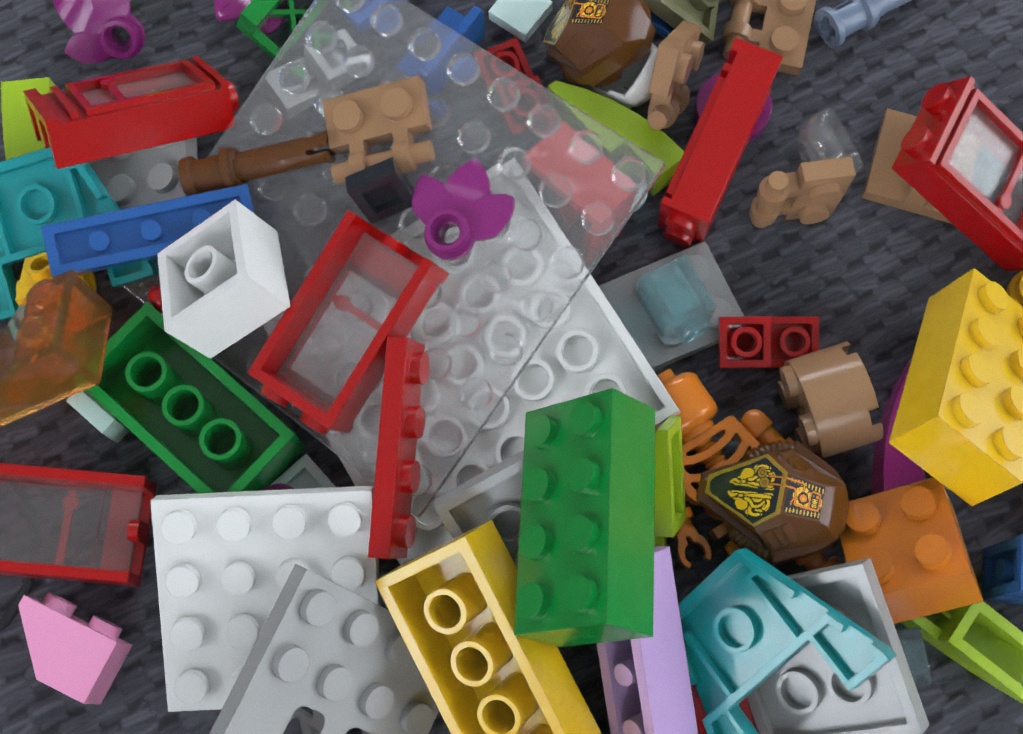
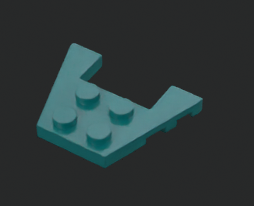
(40, 195)
(750, 624)

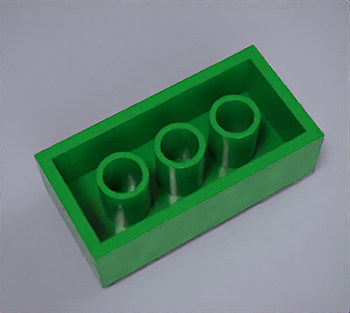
(191, 410)
(587, 522)

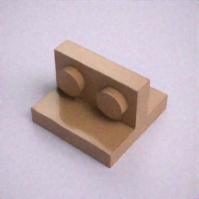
(882, 182)

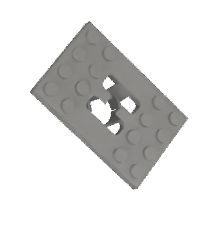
(332, 656)

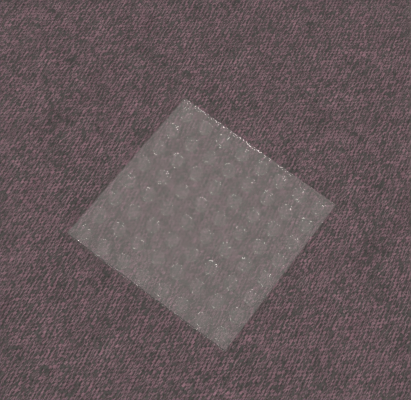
(501, 300)

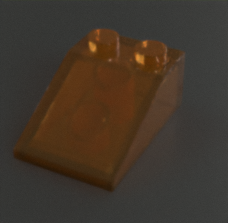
(52, 346)

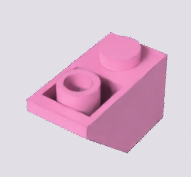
(70, 652)

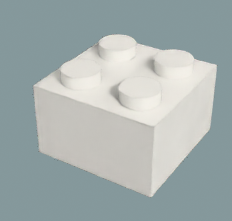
(222, 280)

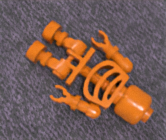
(698, 431)

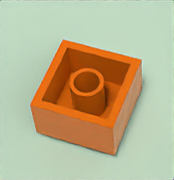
(913, 549)

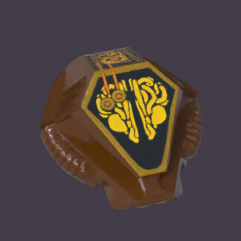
(599, 39)
(777, 501)

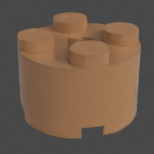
(830, 400)

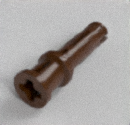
(237, 168)

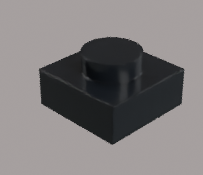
(380, 190)

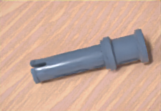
(850, 16)

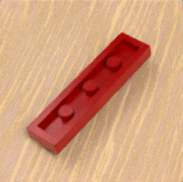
(396, 468)

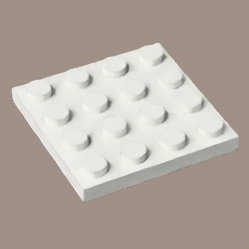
(226, 564)

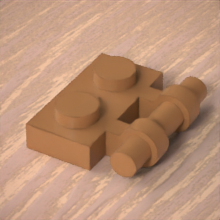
(783, 29)
(674, 61)
(376, 117)
(803, 195)

